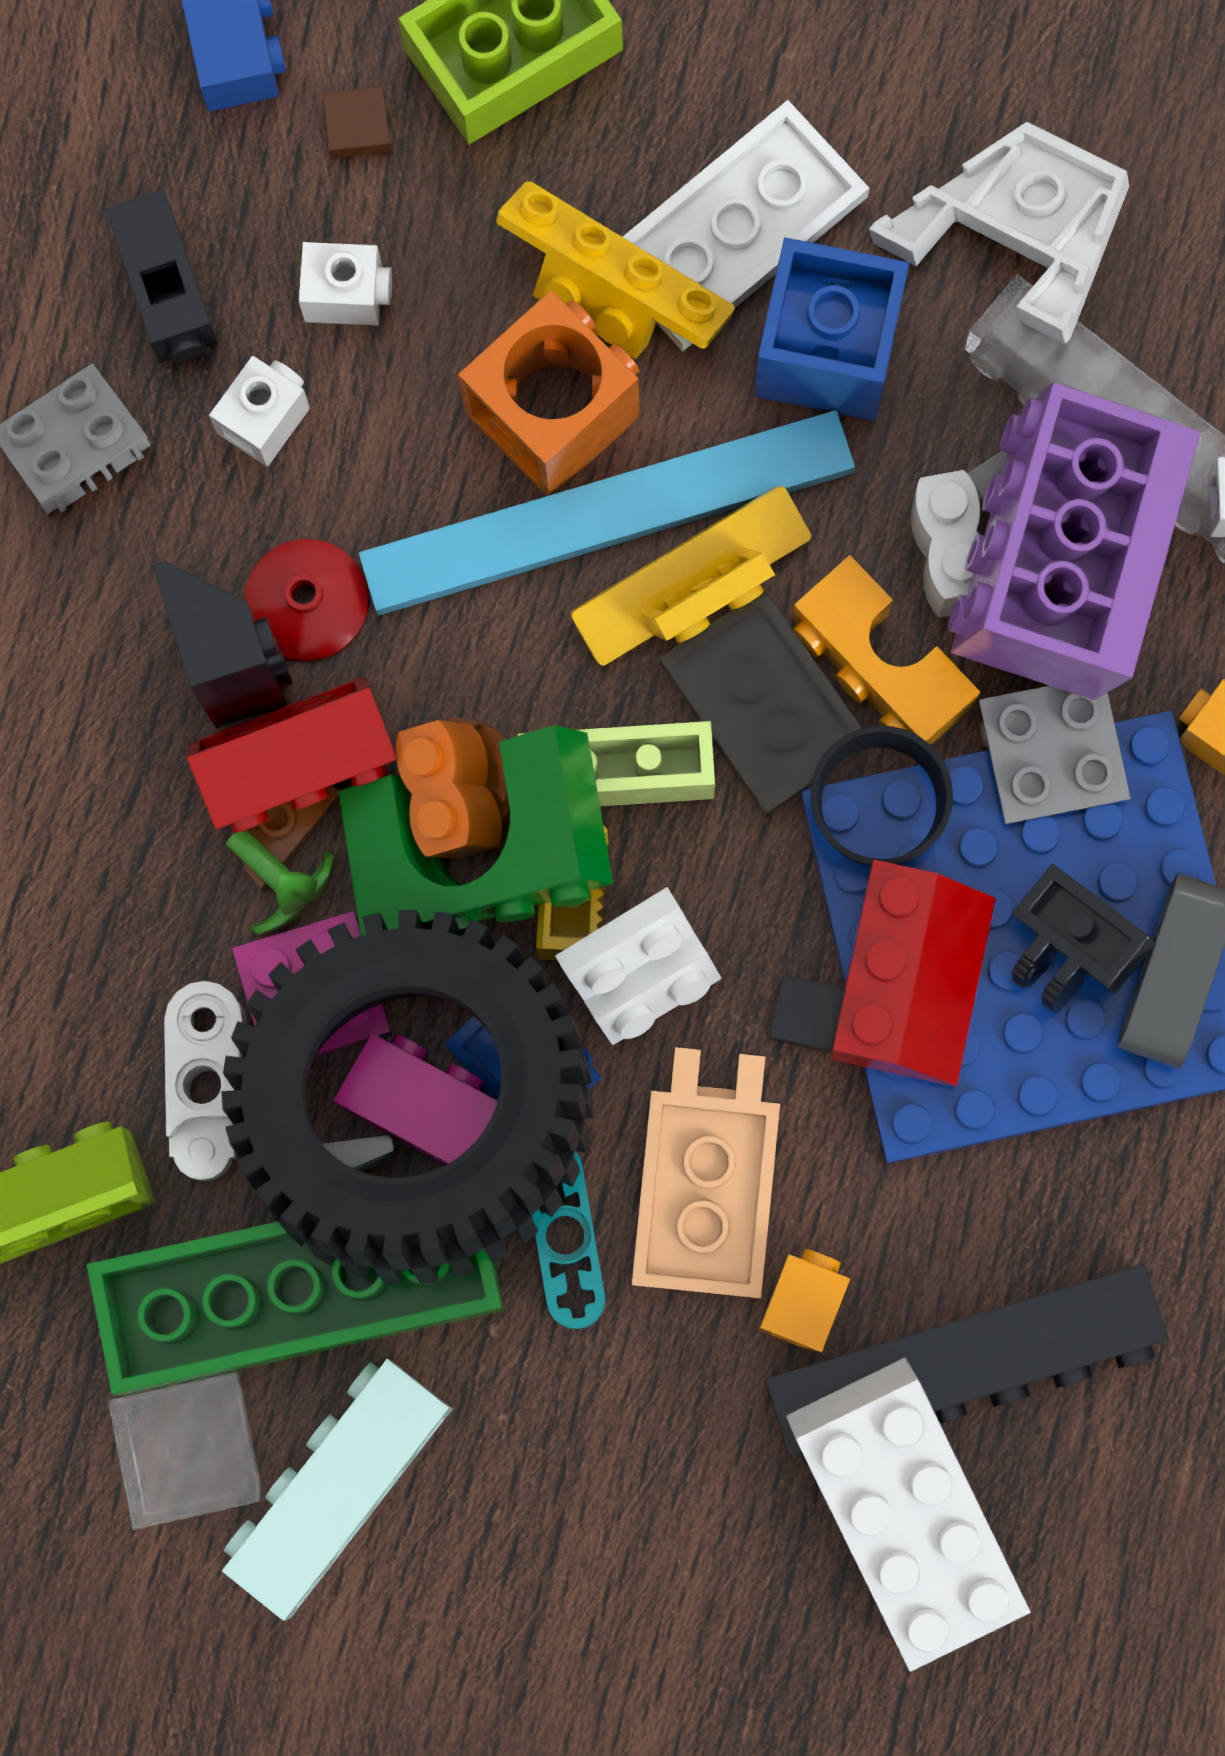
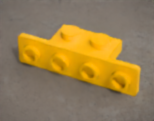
(610, 276)
(693, 579)

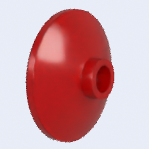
(332, 617)

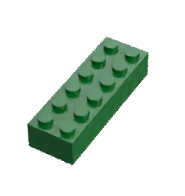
(258, 1302)

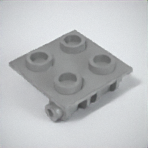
(70, 438)
(1052, 752)

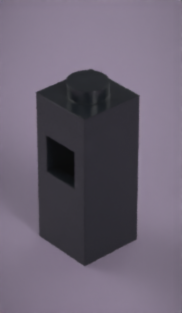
(162, 277)

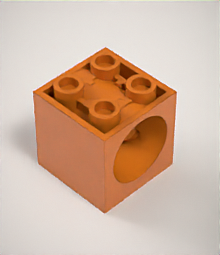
(547, 336)

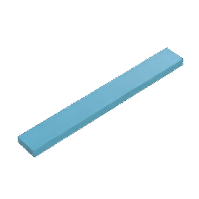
(605, 513)

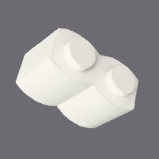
(944, 527)

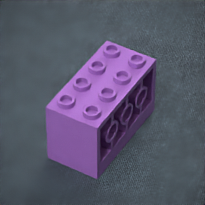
(1073, 541)

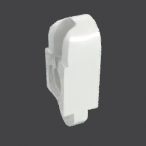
(194, 1129)

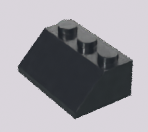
(224, 650)

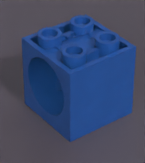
(830, 328)

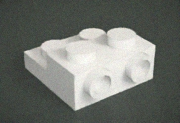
(639, 967)

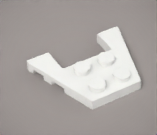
(1034, 199)

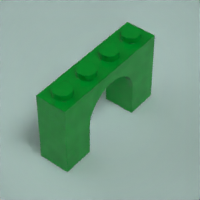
(550, 854)

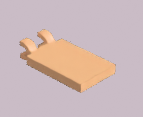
(707, 1183)

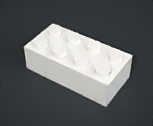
(908, 1514)

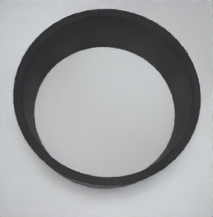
(898, 740)

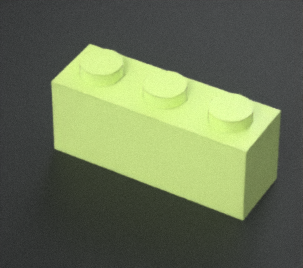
(653, 763)

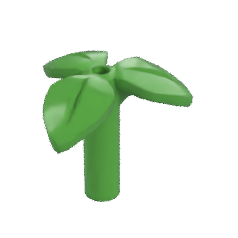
(292, 889)

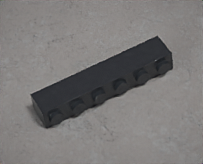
(998, 1349)

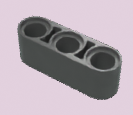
(1176, 973)

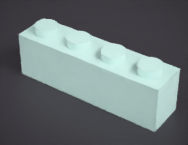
(336, 1489)

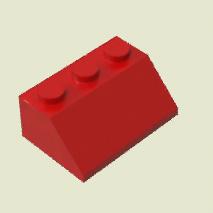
(291, 755)
(913, 974)

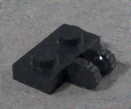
(1084, 931)

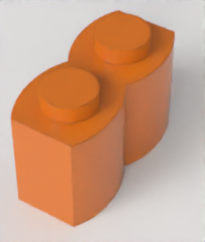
(447, 775)

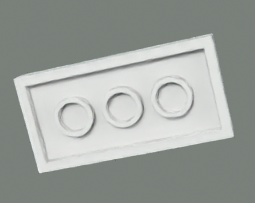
(735, 213)

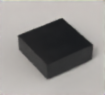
(806, 1013)

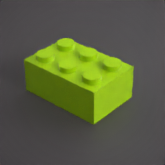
(505, 55)

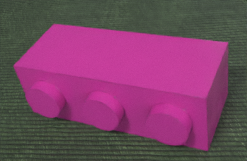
(415, 1101)

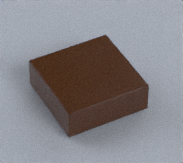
(356, 122)

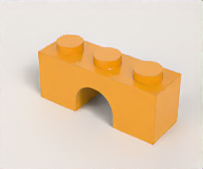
(838, 621)

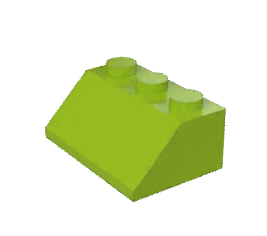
(71, 1189)

